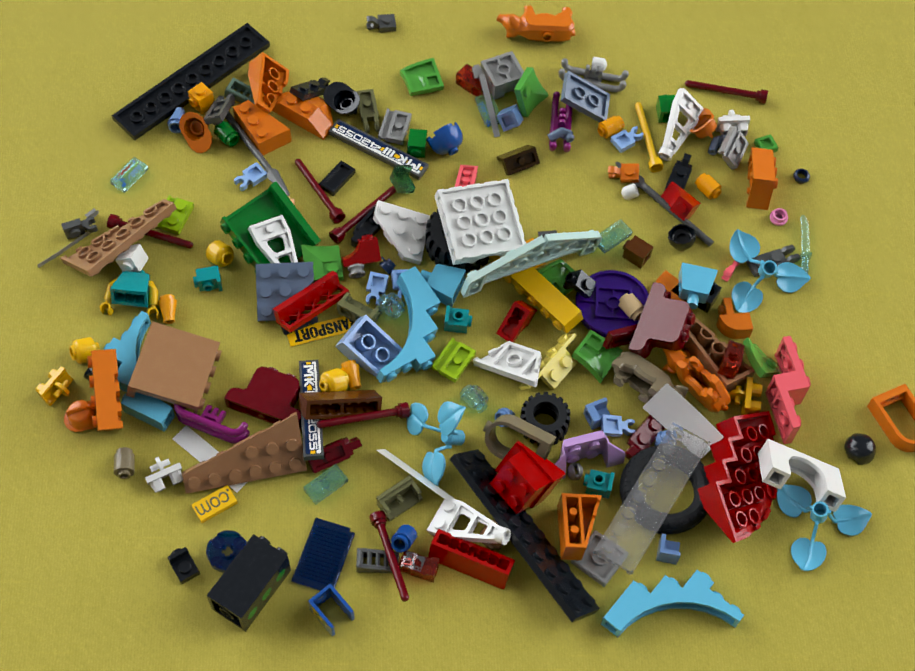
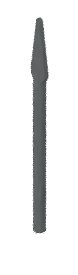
(272, 174)
(702, 236)

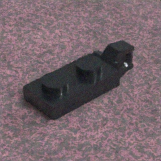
(310, 89)
(681, 172)
(365, 227)

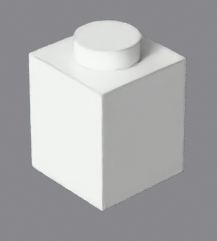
(132, 259)

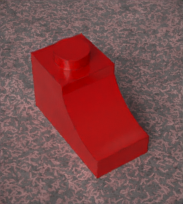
(680, 201)
(365, 252)
(516, 320)

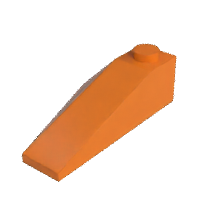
(266, 81)

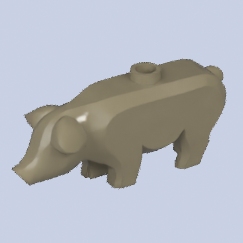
(642, 376)

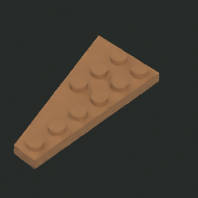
(117, 240)
(257, 457)

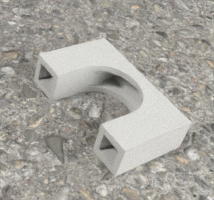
(779, 461)

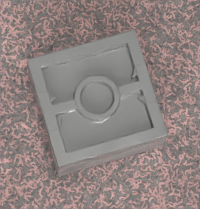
(502, 73)

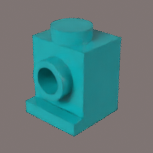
(208, 279)
(457, 320)
(602, 487)

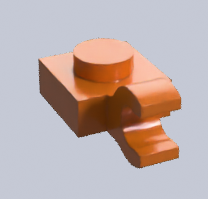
(627, 173)

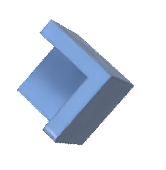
(510, 117)
(594, 411)
(668, 550)

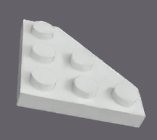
(403, 229)

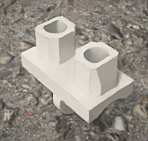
(731, 119)
(173, 472)

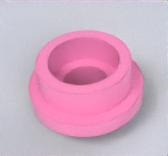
(782, 214)

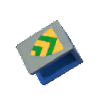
(316, 601)

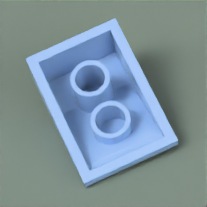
(368, 345)

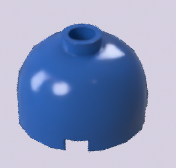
(446, 139)

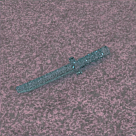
(805, 254)

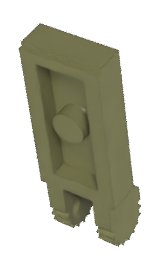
(368, 109)

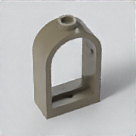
(495, 447)

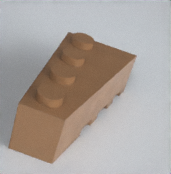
(710, 352)

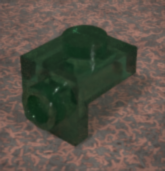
(401, 179)

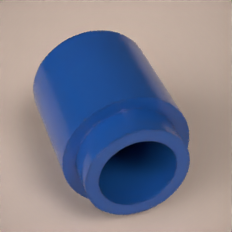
(403, 538)

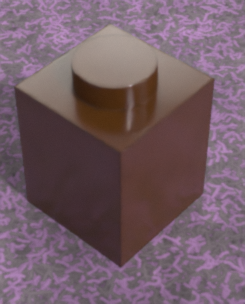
(637, 251)

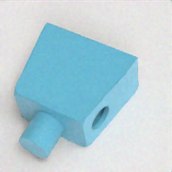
(445, 282)
(695, 283)

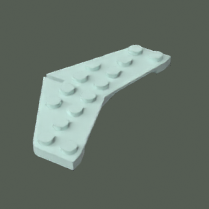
(530, 255)

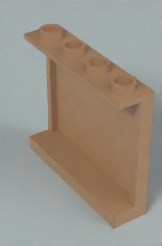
(175, 366)

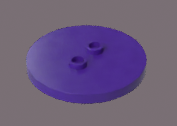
(602, 309)

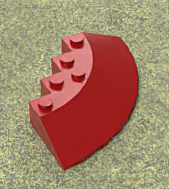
(735, 488)

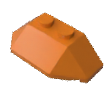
(311, 114)

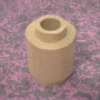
(631, 306)

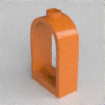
(877, 409)

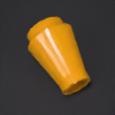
(168, 308)
(353, 373)

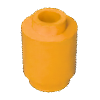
(610, 126)
(708, 186)

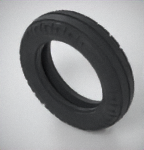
(676, 522)

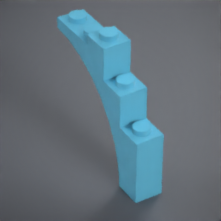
(421, 305)
(128, 350)
(668, 594)

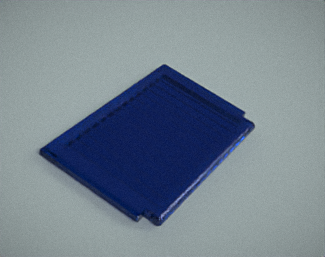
(323, 555)

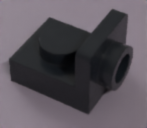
(183, 565)

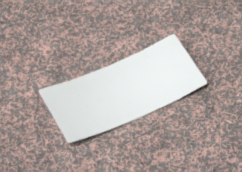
(670, 407)

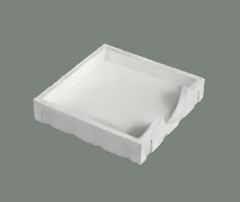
(479, 221)

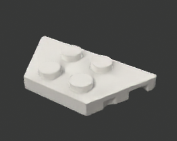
(513, 362)

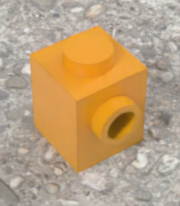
(201, 98)

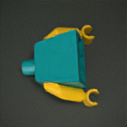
(131, 290)

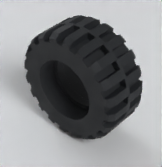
(438, 249)

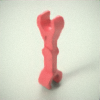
(728, 272)

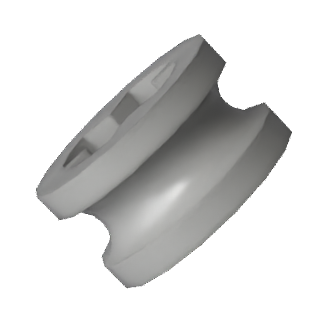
(356, 271)

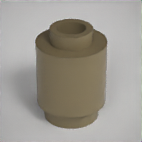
(124, 463)

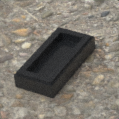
(337, 178)

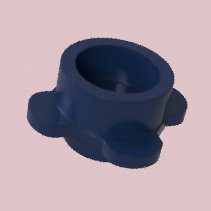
(387, 265)

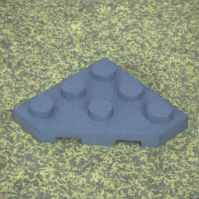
(278, 283)

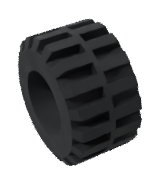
(547, 405)

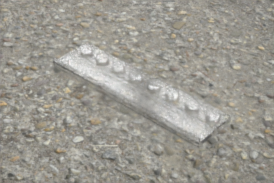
(651, 498)

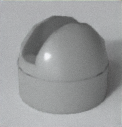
(571, 471)

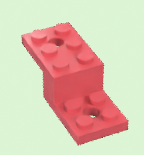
(787, 389)

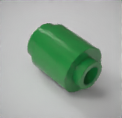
(226, 134)

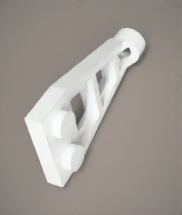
(691, 109)
(269, 230)
(448, 515)

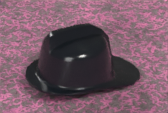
(342, 98)

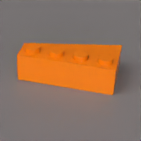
(106, 390)

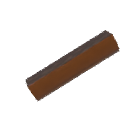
(338, 403)

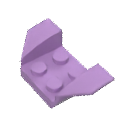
(589, 446)

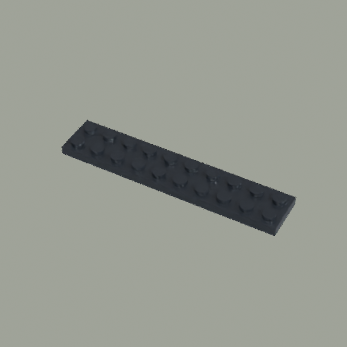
(207, 68)
(527, 538)

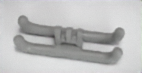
(594, 77)

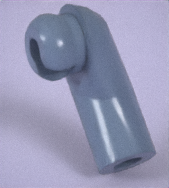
(561, 133)
(715, 144)

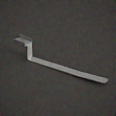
(477, 72)
(92, 213)

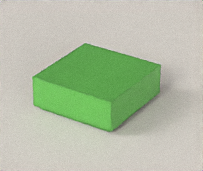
(766, 142)

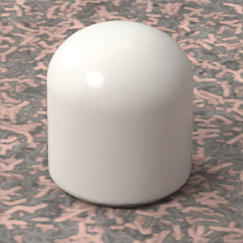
(599, 62)
(630, 192)

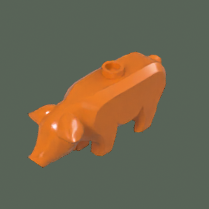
(539, 26)
(701, 383)

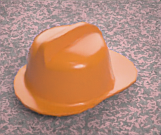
(705, 125)
(195, 132)
(79, 416)

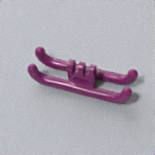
(563, 120)
(211, 424)

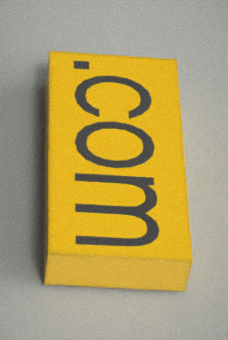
(214, 504)

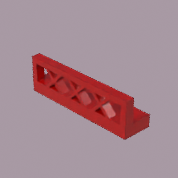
(307, 300)

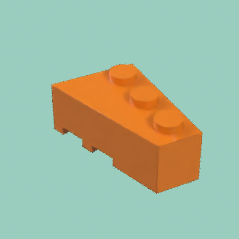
(261, 127)
(762, 178)
(575, 523)

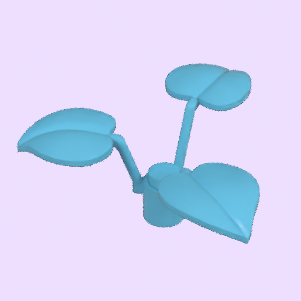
(744, 295)
(449, 418)
(849, 518)

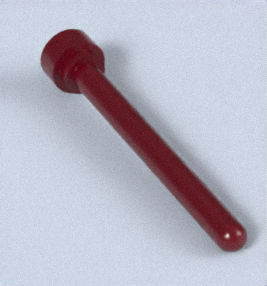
(760, 96)
(336, 213)
(114, 220)
(338, 234)
(401, 410)
(378, 520)

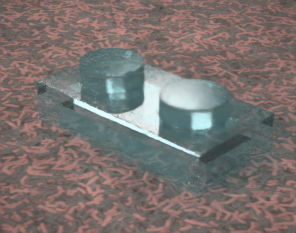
(614, 235)
(325, 484)

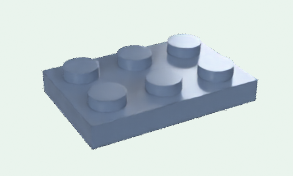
(585, 97)

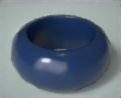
(801, 180)

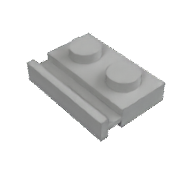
(395, 126)
(733, 147)

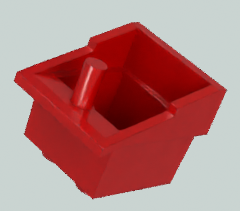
(525, 478)

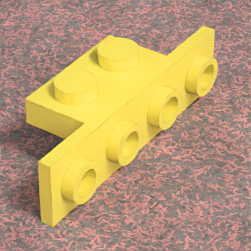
(556, 363)

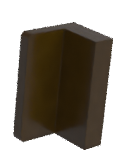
(519, 159)

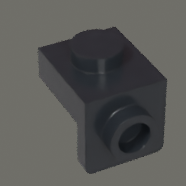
(580, 282)

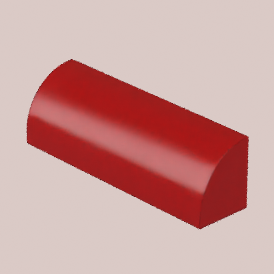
(471, 559)

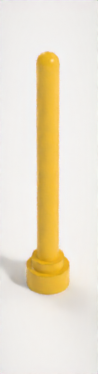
(655, 163)

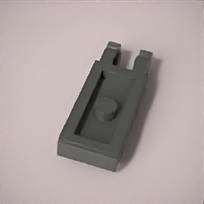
(219, 109)
(776, 256)

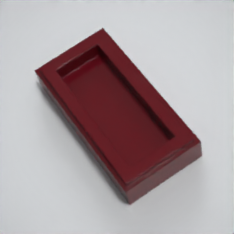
(619, 337)

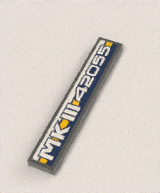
(377, 148)
(311, 434)

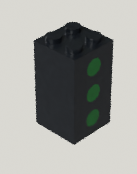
(249, 582)

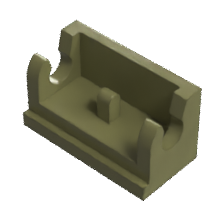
(353, 309)
(399, 498)

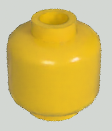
(219, 253)
(82, 348)
(334, 380)

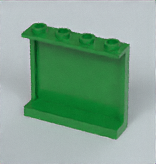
(265, 206)

